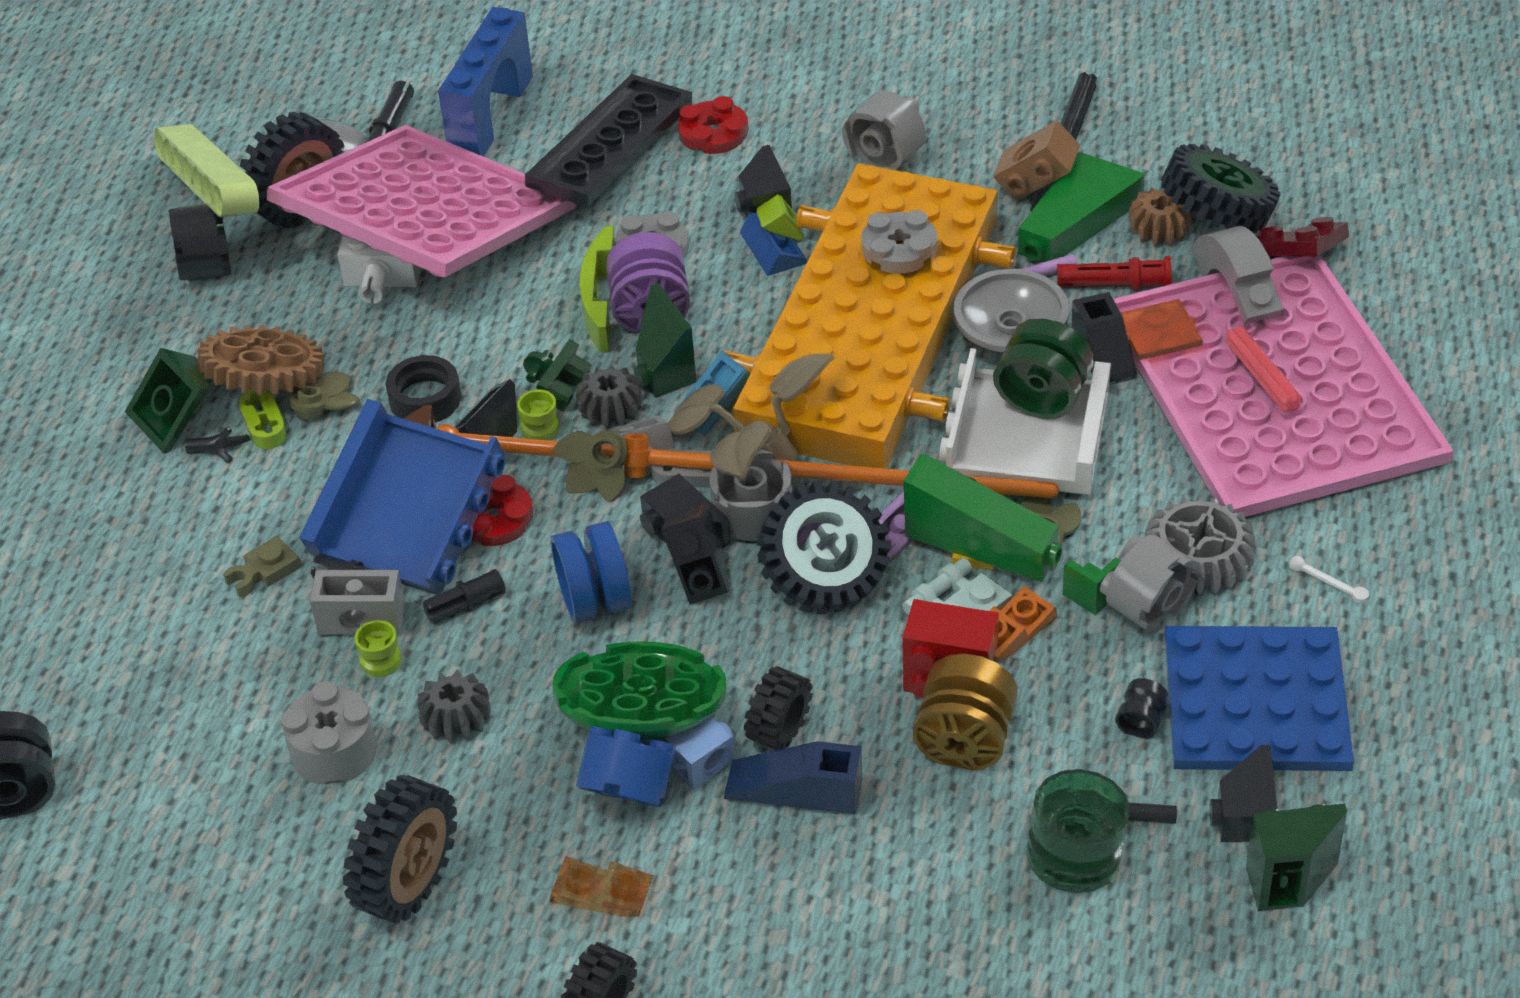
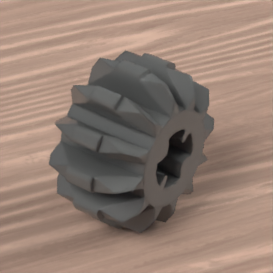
(609, 396)
(453, 706)

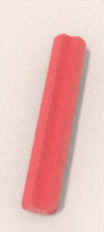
(1263, 369)

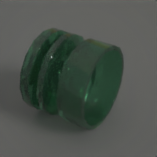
(1077, 830)

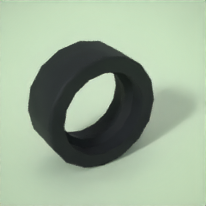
(423, 369)

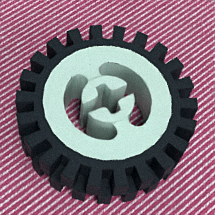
(845, 522)

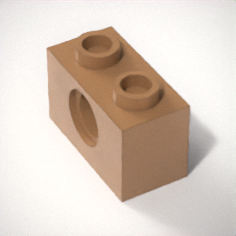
(1036, 160)

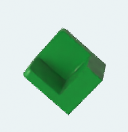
(1084, 584)

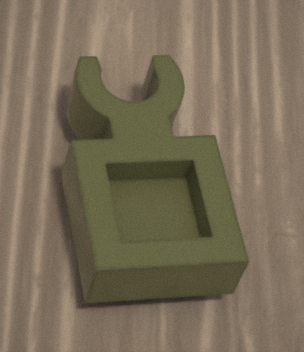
(265, 564)

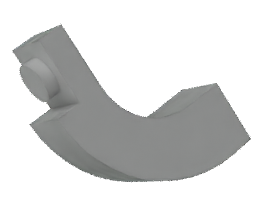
(1245, 267)

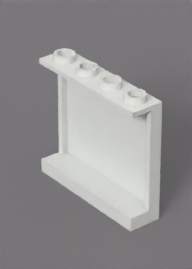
(1004, 443)

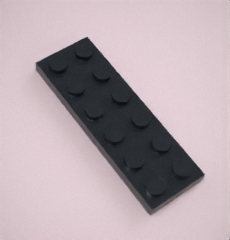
(608, 140)

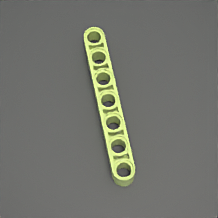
(206, 170)

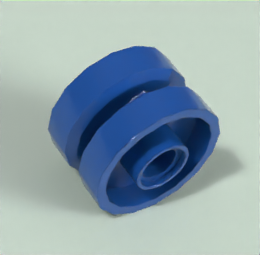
(591, 572)

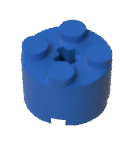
(625, 766)

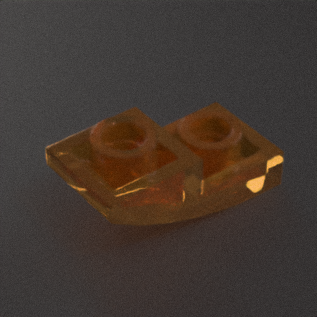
(611, 891)

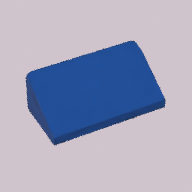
(771, 250)

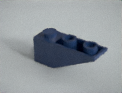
(800, 776)

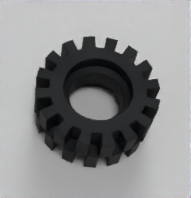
(778, 708)
(601, 974)

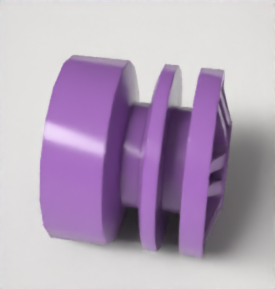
(635, 266)

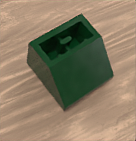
(1293, 853)

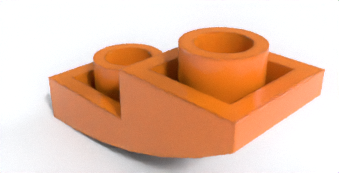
(1021, 620)

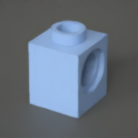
(702, 751)

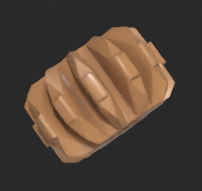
(1158, 218)

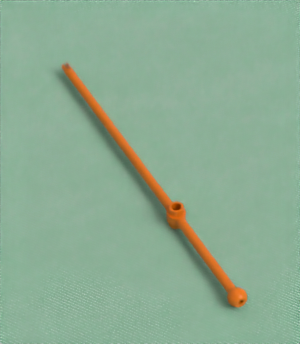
(641, 455)

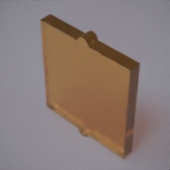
(1160, 329)

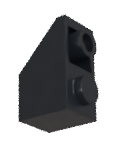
(1104, 330)
(696, 553)

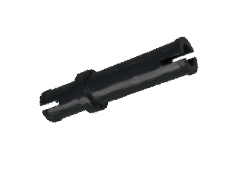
(392, 110)

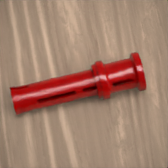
(1131, 274)

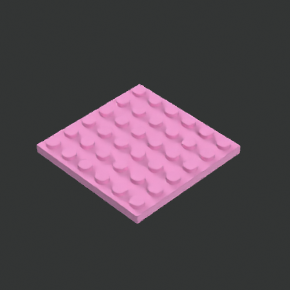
(419, 200)

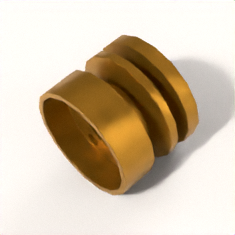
(965, 712)

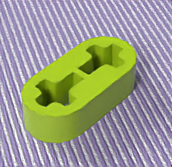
(255, 420)

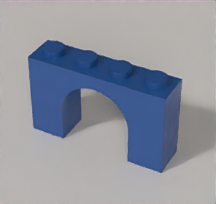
(492, 62)

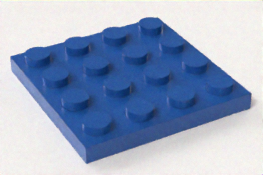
(1256, 689)

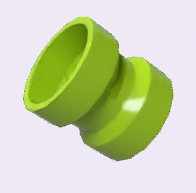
(538, 415)
(378, 648)

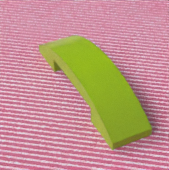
(593, 266)

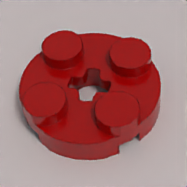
(695, 124)
(514, 513)

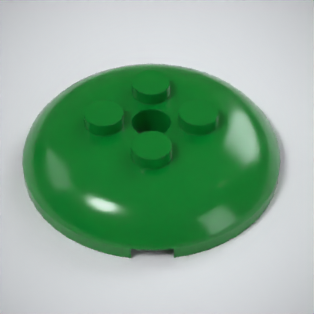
(640, 689)

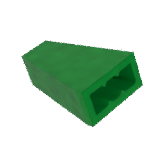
(1078, 207)
(976, 521)

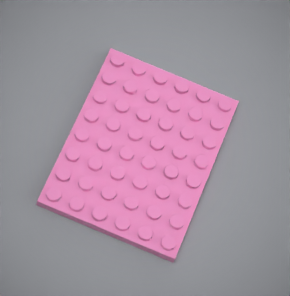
(1354, 411)

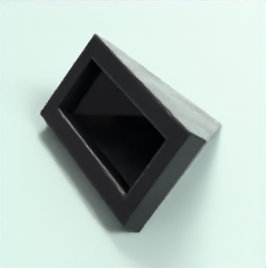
(493, 413)

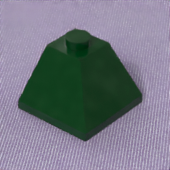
(664, 346)
(167, 397)

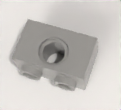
(351, 598)

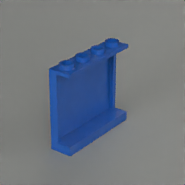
(403, 498)

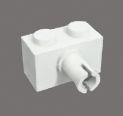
(373, 269)

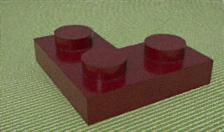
(1305, 241)

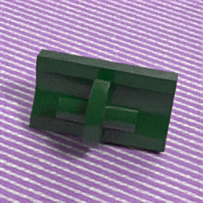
(550, 373)

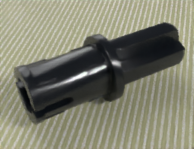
(464, 596)

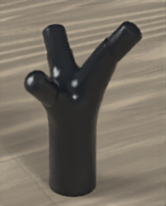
(215, 444)

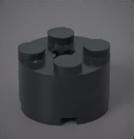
(199, 243)

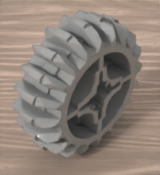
(1209, 535)

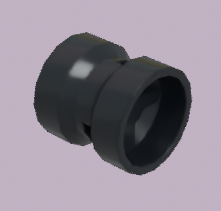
(1142, 708)

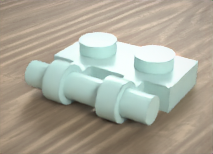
(976, 594)

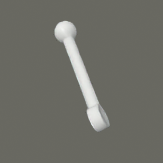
(1358, 594)

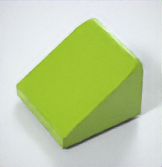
(779, 218)

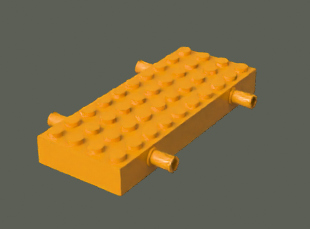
(872, 321)

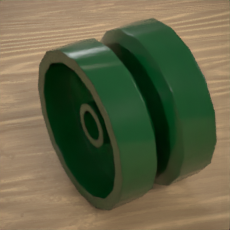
(1043, 368)

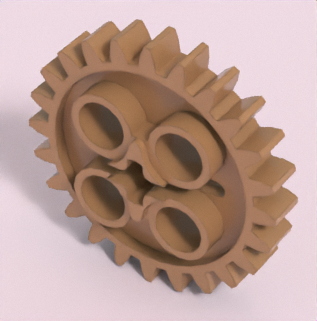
(260, 359)

